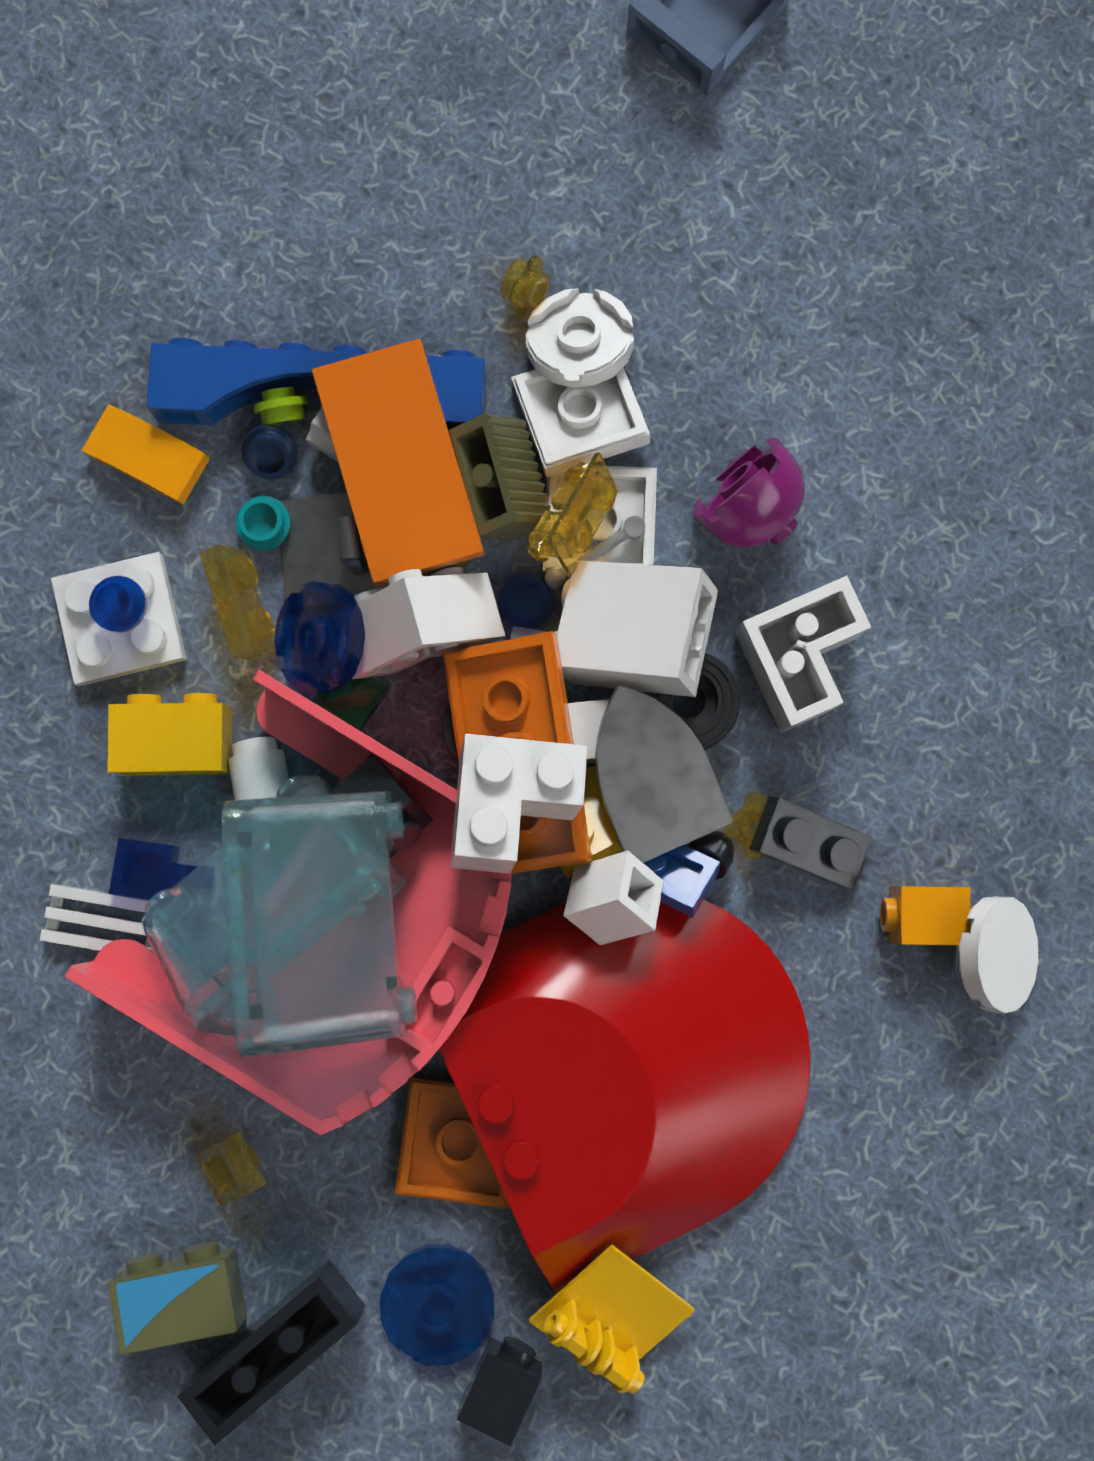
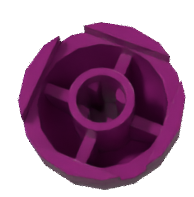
(756, 498)

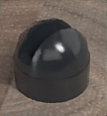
(717, 846)

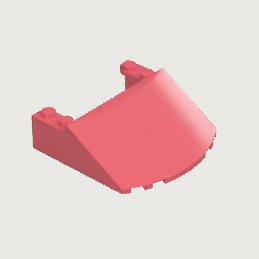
(443, 939)

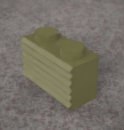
(499, 475)

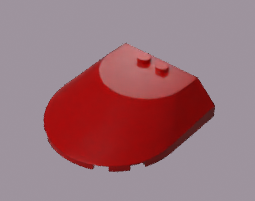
(630, 1079)

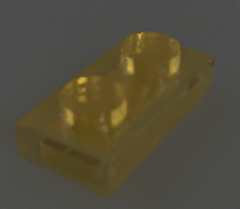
(234, 590)

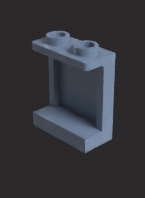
(701, 36)

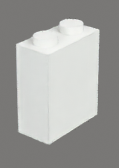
(636, 626)

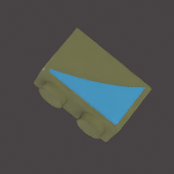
(177, 1298)

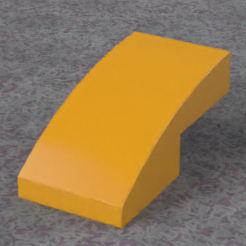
(146, 454)

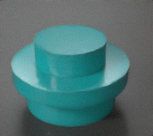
(263, 523)

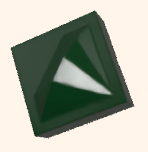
(355, 701)

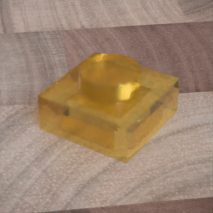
(231, 1168)

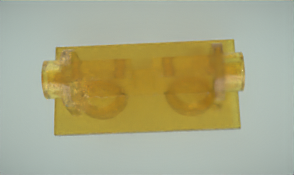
(584, 501)

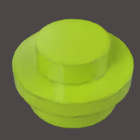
(281, 406)

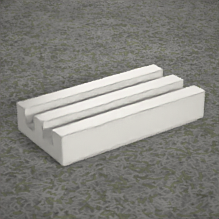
(55, 914)

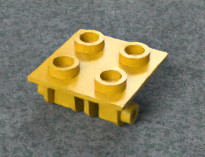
(612, 1318)

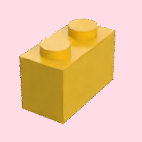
(169, 737)

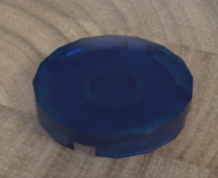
(320, 637)
(442, 1281)

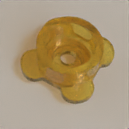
(525, 285)
(741, 826)

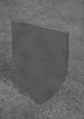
(324, 545)
(654, 777)

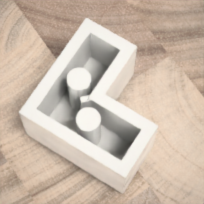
(424, 617)
(788, 645)
(506, 780)

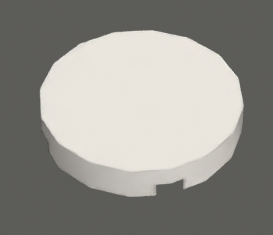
(579, 337)
(999, 954)

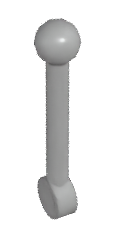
(632, 529)

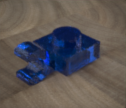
(146, 869)

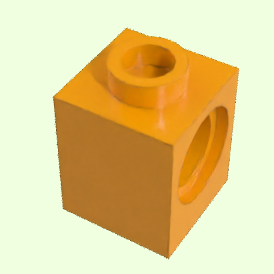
(926, 915)

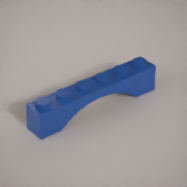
(210, 382)

